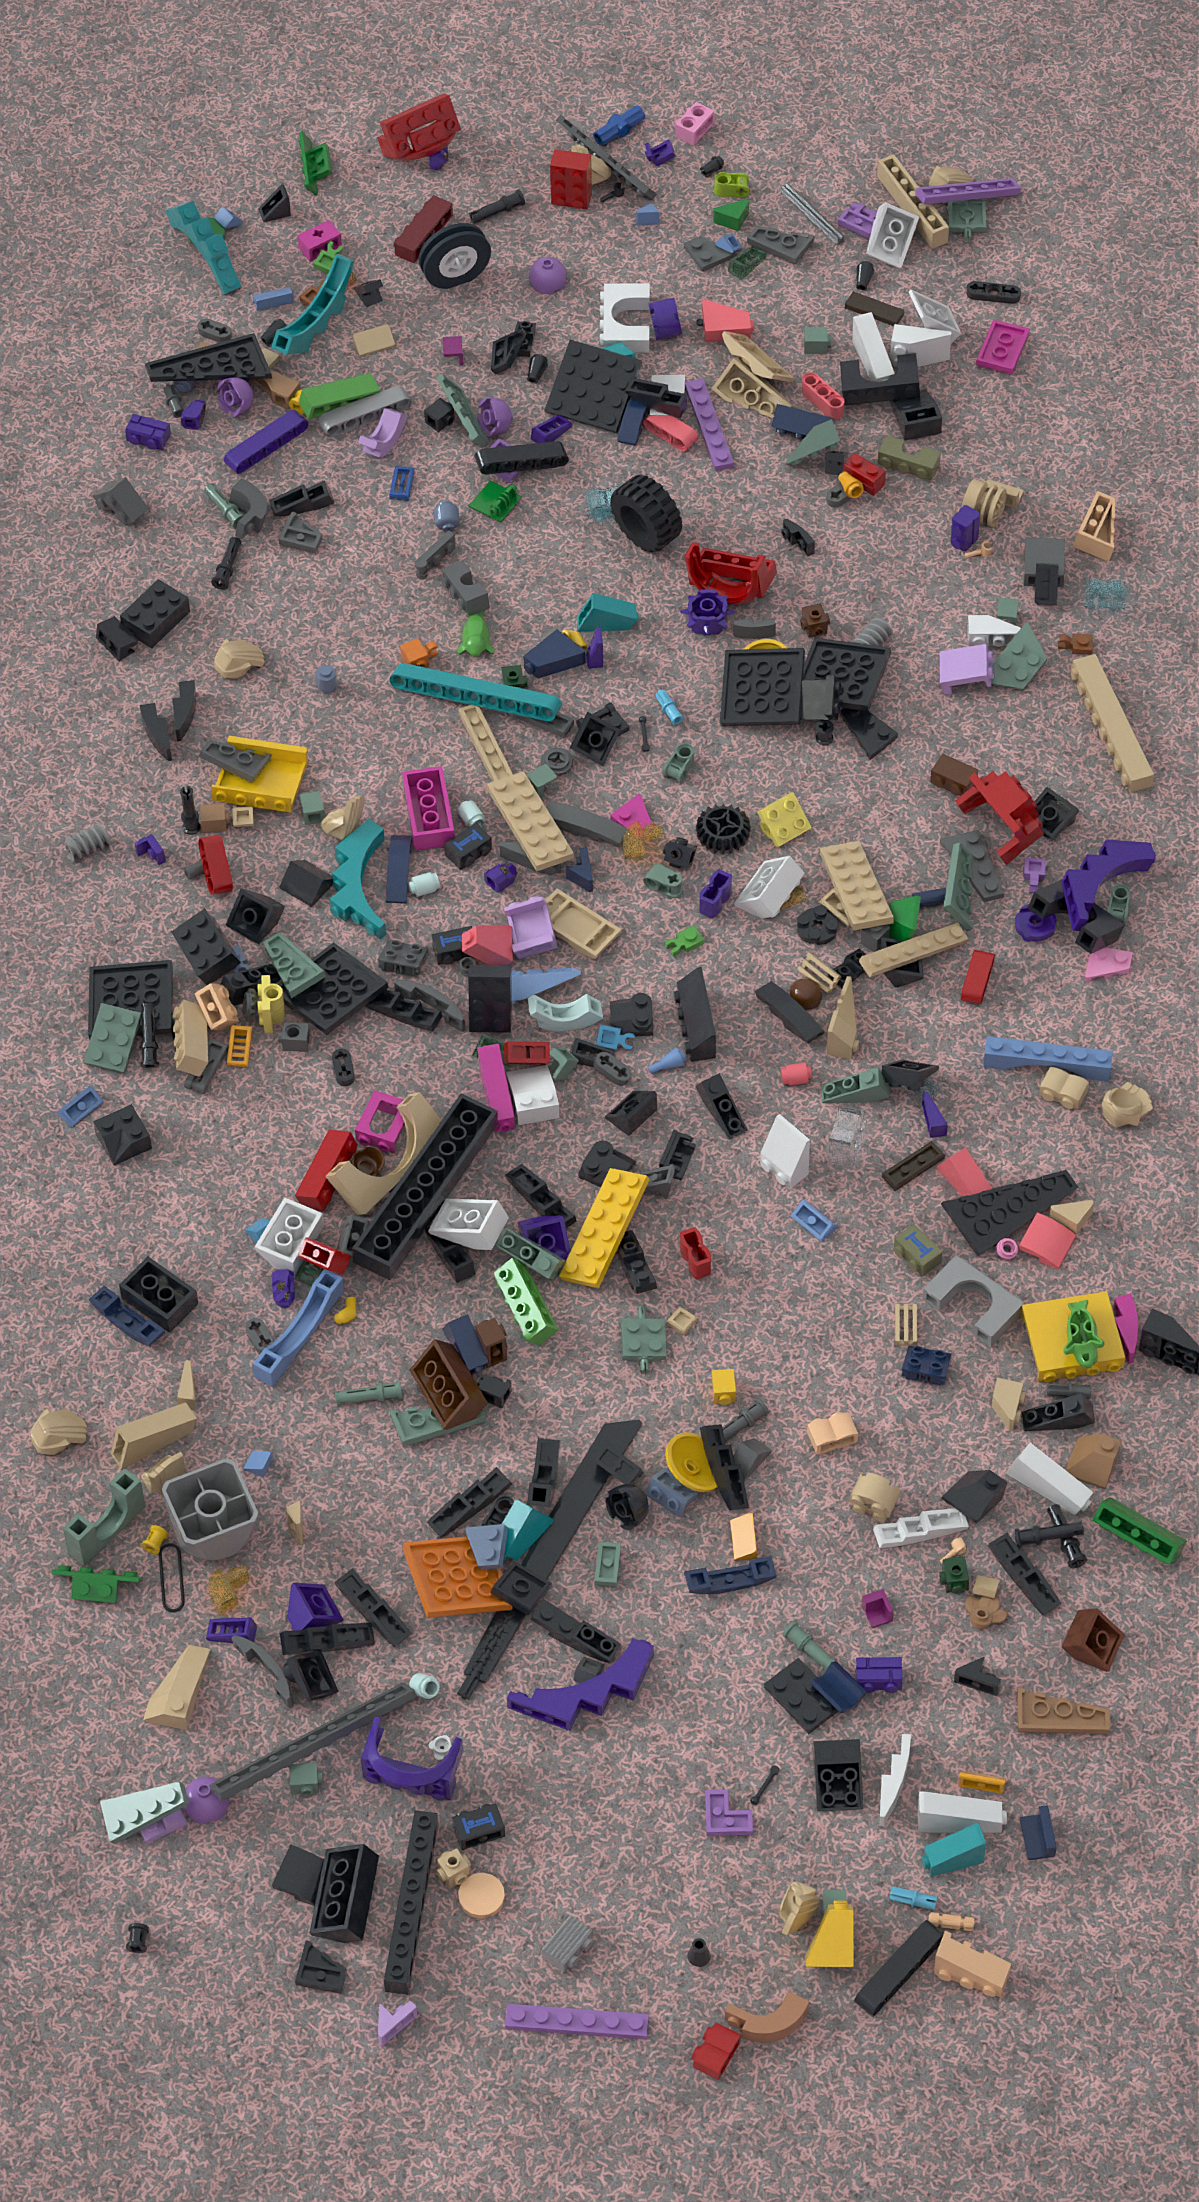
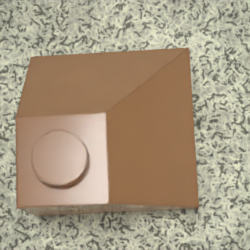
(1094, 1459)

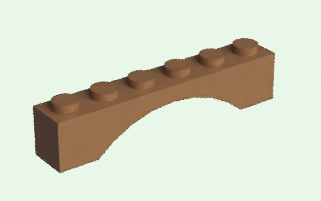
(279, 388)

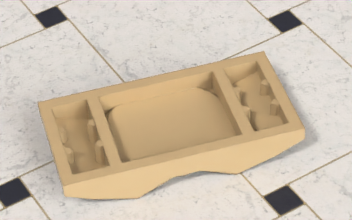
(755, 357)
(579, 925)

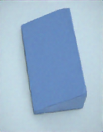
(273, 298)
(80, 1106)
(814, 1220)

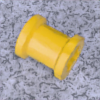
(154, 1539)

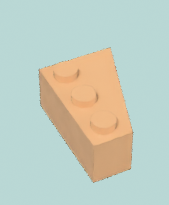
(1098, 529)
(970, 1967)

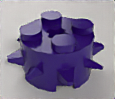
(707, 612)

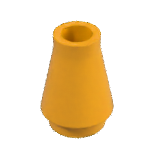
(851, 486)

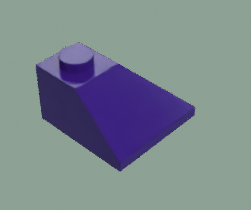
(547, 1232)
(311, 1607)

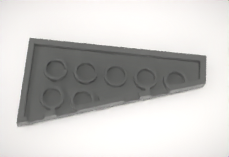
(595, 150)

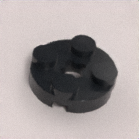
(816, 915)

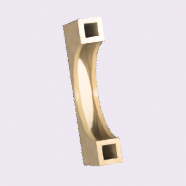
(365, 1191)

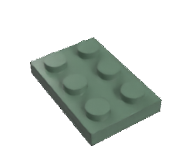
(113, 1038)

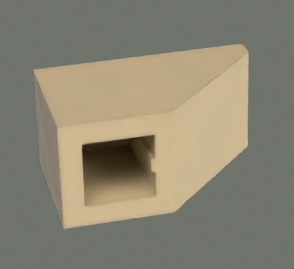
(1006, 1401)

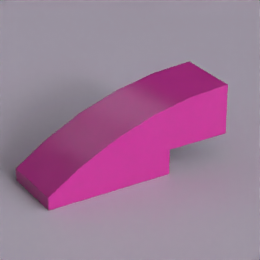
(1127, 1324)

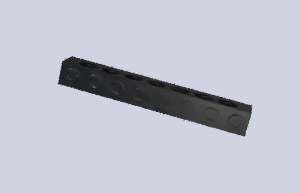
(411, 1902)

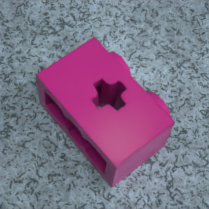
(317, 239)

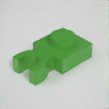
(326, 259)
(686, 939)

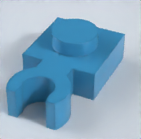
(611, 1037)

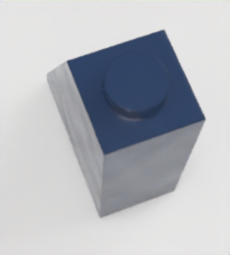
(553, 655)
(465, 1340)

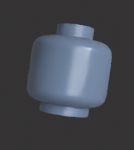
(446, 516)

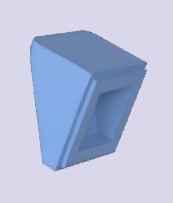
(647, 215)
(227, 218)
(729, 243)
(258, 1462)

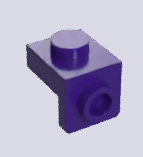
(660, 153)

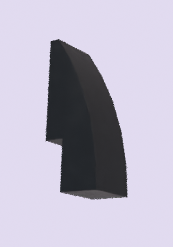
(657, 397)
(302, 499)
(184, 708)
(156, 729)
(453, 1257)

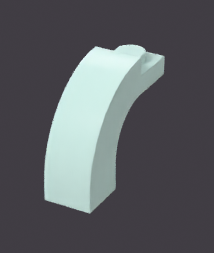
(565, 1017)

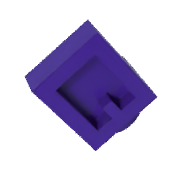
(151, 847)

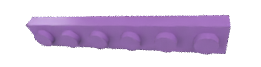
(967, 191)
(709, 424)
(576, 2021)

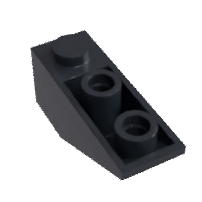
(239, 982)
(721, 1105)
(1060, 1415)

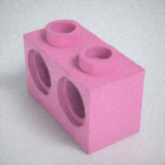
(694, 123)

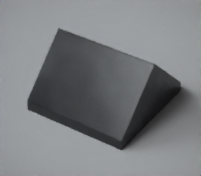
(594, 739)
(306, 882)
(904, 974)
(633, 1111)

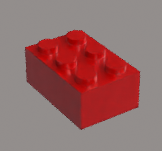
(571, 179)

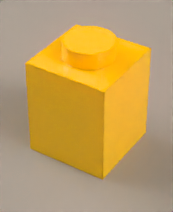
(723, 1386)

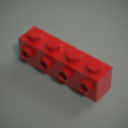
(315, 1188)

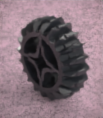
(718, 829)

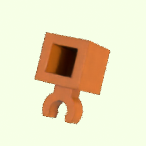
(417, 654)

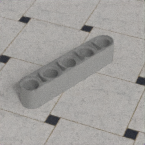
(363, 411)

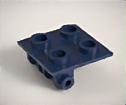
(926, 1362)

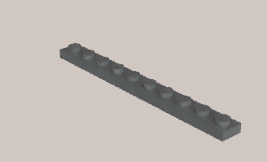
(312, 1741)

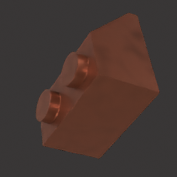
(1093, 1639)

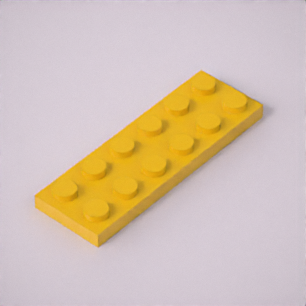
(604, 1228)

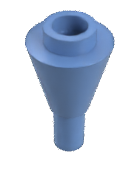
(672, 1060)

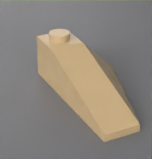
(748, 389)
(842, 1028)
(176, 1695)

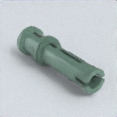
(229, 511)
(379, 1392)
(805, 1643)

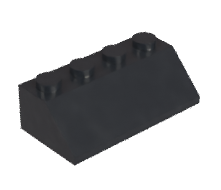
(696, 1016)
(344, 1893)

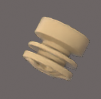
(988, 504)

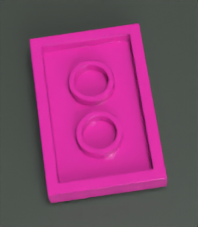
(1002, 346)

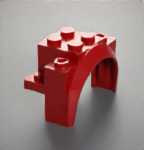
(1010, 803)

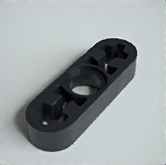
(1007, 289)

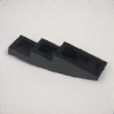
(405, 1010)
(792, 1014)
(538, 1195)
(723, 1468)
(469, 1503)
(1024, 1574)
(373, 1608)
(327, 1639)

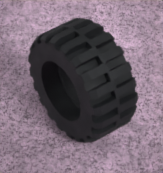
(646, 513)

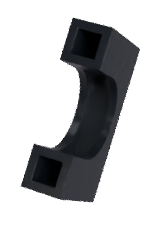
(861, 391)
(1096, 934)

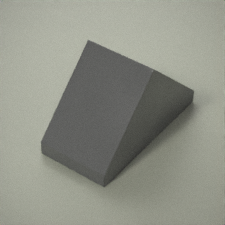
(750, 1456)

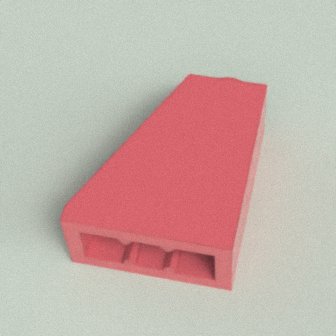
(723, 318)
(489, 944)
(964, 1173)

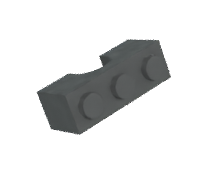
(459, 581)

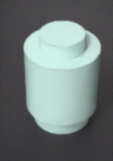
(471, 814)
(424, 884)
(424, 1685)

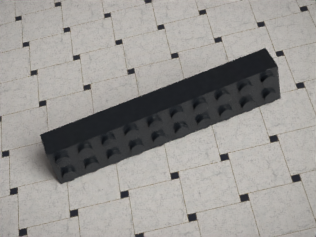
(425, 1186)

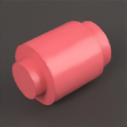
(796, 1074)

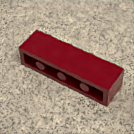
(425, 223)

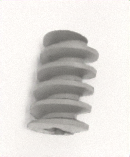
(874, 633)
(86, 840)

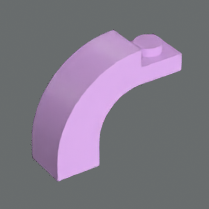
(386, 433)

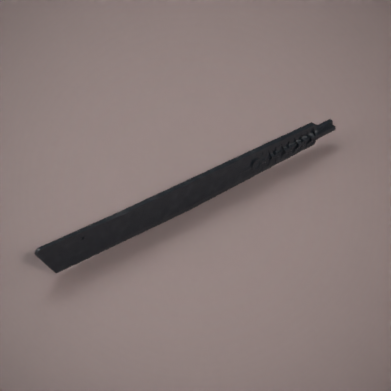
(549, 1548)

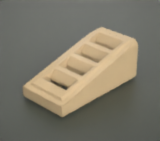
(186, 1390)

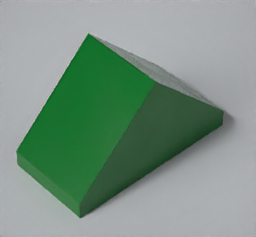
(732, 214)

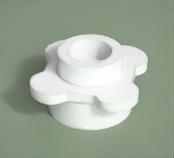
(437, 1743)

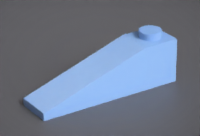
(536, 981)

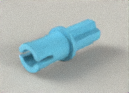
(669, 707)
(913, 1898)

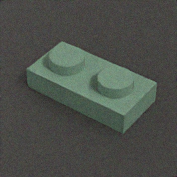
(607, 1564)

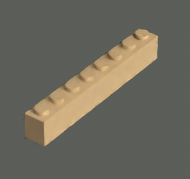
(1112, 723)

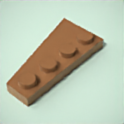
(1053, 1715)

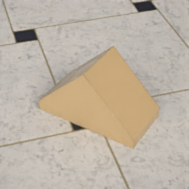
(1072, 1214)

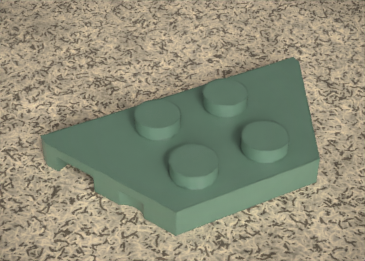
(1019, 661)

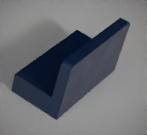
(839, 1688)
(1038, 1835)

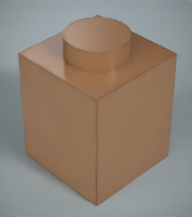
(214, 818)

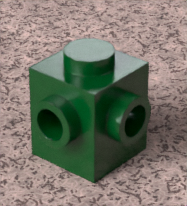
(514, 677)
(954, 1575)

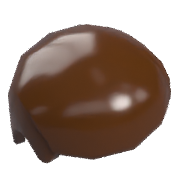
(806, 993)
(369, 1160)

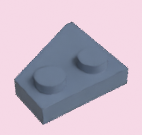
(488, 1545)

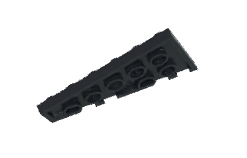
(219, 361)
(1002, 1210)

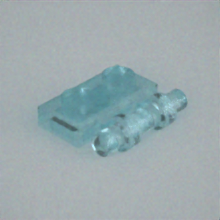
(1108, 591)

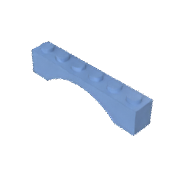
(1009, 1053)
(279, 1355)

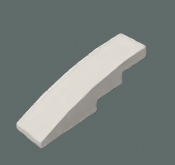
(920, 1528)
(892, 1784)

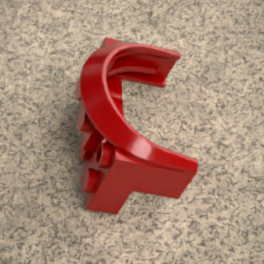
(425, 140)
(715, 563)

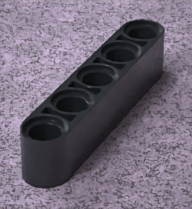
(521, 457)
(899, 1968)

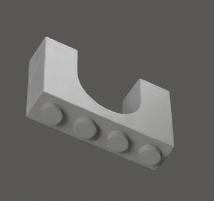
(961, 1277)

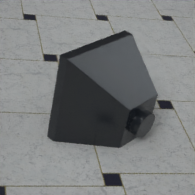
(254, 915)
(976, 1493)

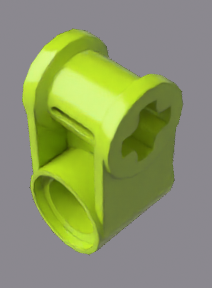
(730, 183)

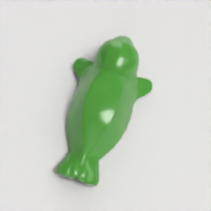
(475, 636)
(1082, 1335)

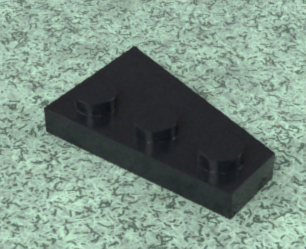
(869, 730)

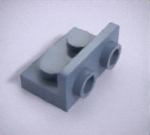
(670, 1492)

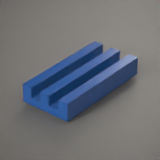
(400, 494)

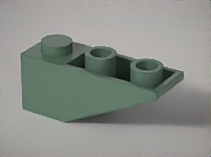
(819, 437)
(857, 1088)
(530, 1253)

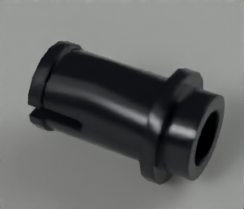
(715, 163)

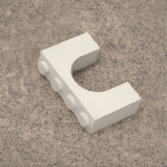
(618, 299)

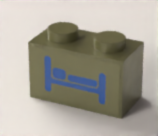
(917, 1250)

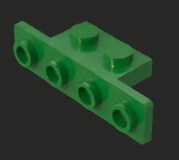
(315, 162)
(93, 1585)

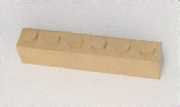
(903, 190)

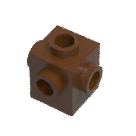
(814, 620)

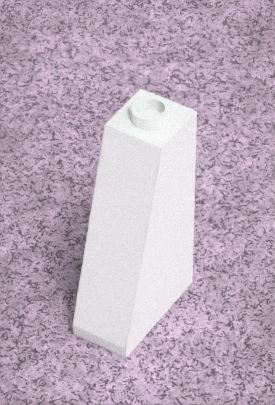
(871, 348)
(1050, 1480)
(953, 1813)

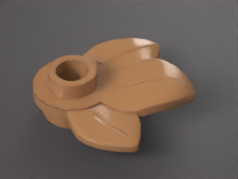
(984, 1611)

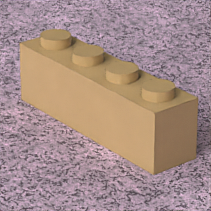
(190, 1038)

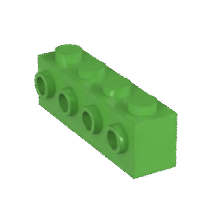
(333, 395)
(525, 1301)

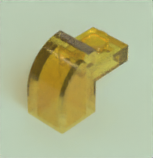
(634, 839)
(222, 1588)

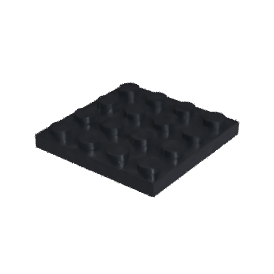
(592, 386)
(854, 664)
(762, 687)
(131, 986)
(338, 995)

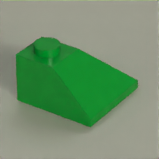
(905, 918)

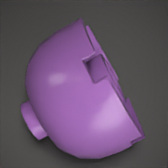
(547, 275)
(234, 392)
(494, 412)
(203, 1804)

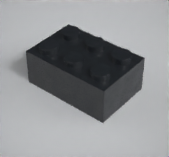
(155, 613)
(206, 947)
(490, 998)
(158, 1294)

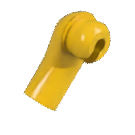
(576, 637)
(348, 1313)

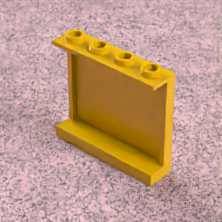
(276, 784)
(1047, 1333)

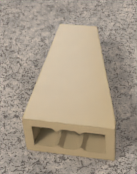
(149, 1434)

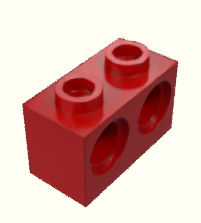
(526, 1053)

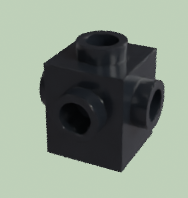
(679, 853)

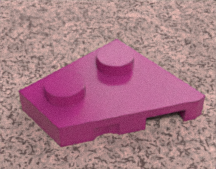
(632, 812)

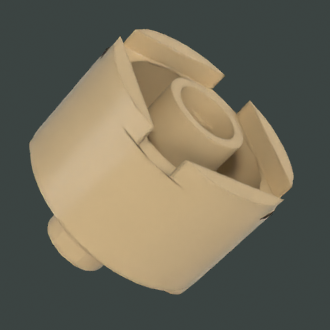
(874, 1496)

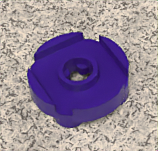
(1033, 932)

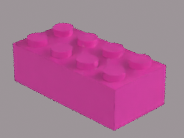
(428, 807)

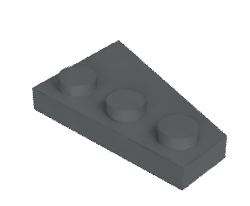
(783, 245)
(238, 762)

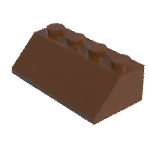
(447, 1385)

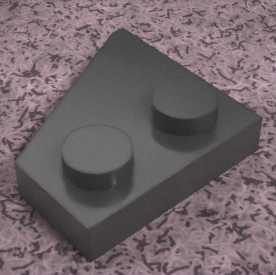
(706, 253)
(300, 535)

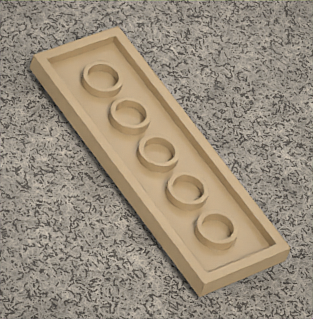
(530, 821)
(856, 885)

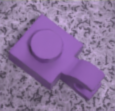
(1034, 871)

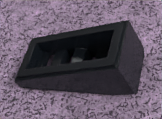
(585, 1046)

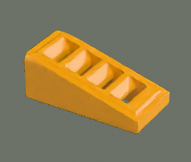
(239, 1031)

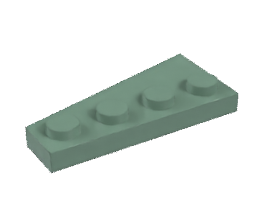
(292, 965)
(422, 1424)

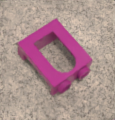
(387, 1141)

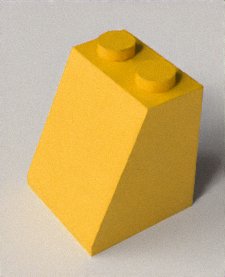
(834, 1938)

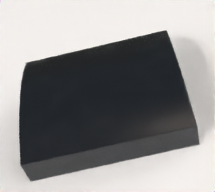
(299, 1875)

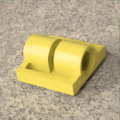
(783, 820)
(270, 1004)

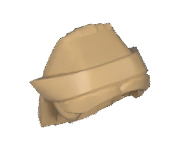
(600, 169)
(948, 175)
(237, 657)
(344, 820)
(1126, 1105)
(57, 1430)
(164, 1470)
(798, 1906)

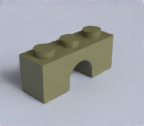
(922, 464)

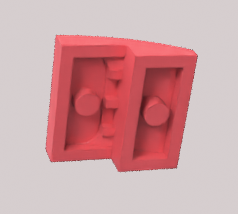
(1047, 1240)

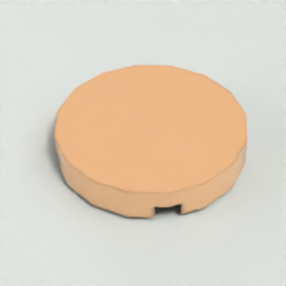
(481, 1895)

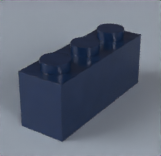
(796, 421)

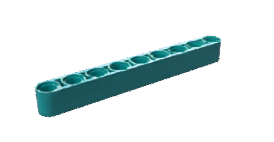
(475, 692)

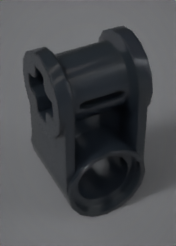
(495, 1515)

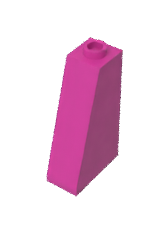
(496, 1086)

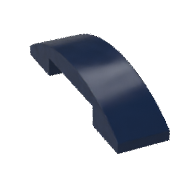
(631, 422)
(398, 869)
(124, 1318)
(730, 1579)

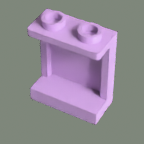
(965, 666)
(531, 927)

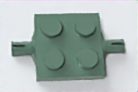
(967, 217)
(643, 1339)

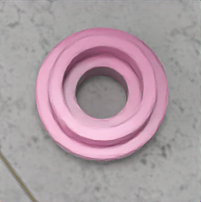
(1011, 1244)

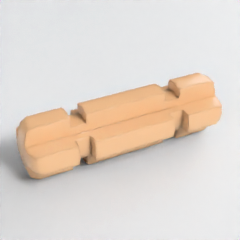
(952, 1921)

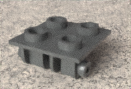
(402, 954)

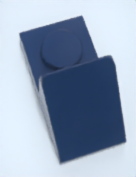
(581, 873)

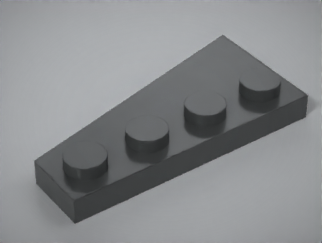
(984, 876)

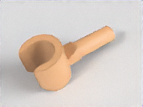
(983, 551)
(958, 1548)

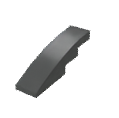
(587, 823)

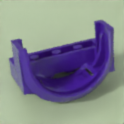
(436, 1781)

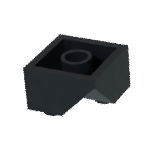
(122, 1134)

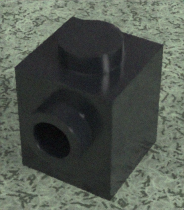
(439, 415)

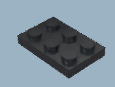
(799, 1697)

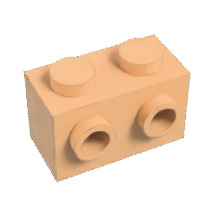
(217, 1007)

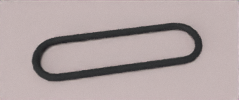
(180, 1576)

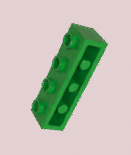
(1139, 1531)

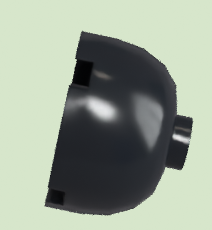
(626, 1501)

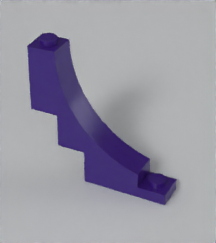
(1113, 859)
(563, 1705)

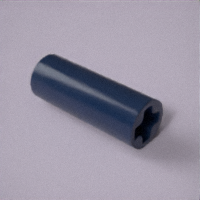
(931, 897)

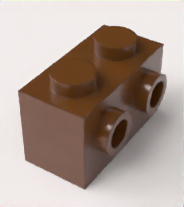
(952, 775)
(493, 1341)

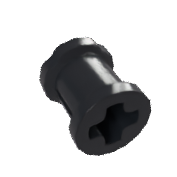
(824, 732)
(137, 1938)

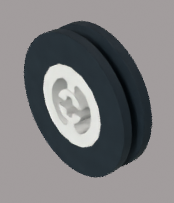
(438, 261)

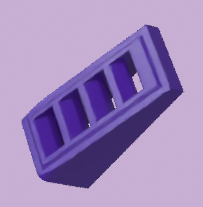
(538, 432)
(595, 651)
(935, 1121)
(246, 1629)

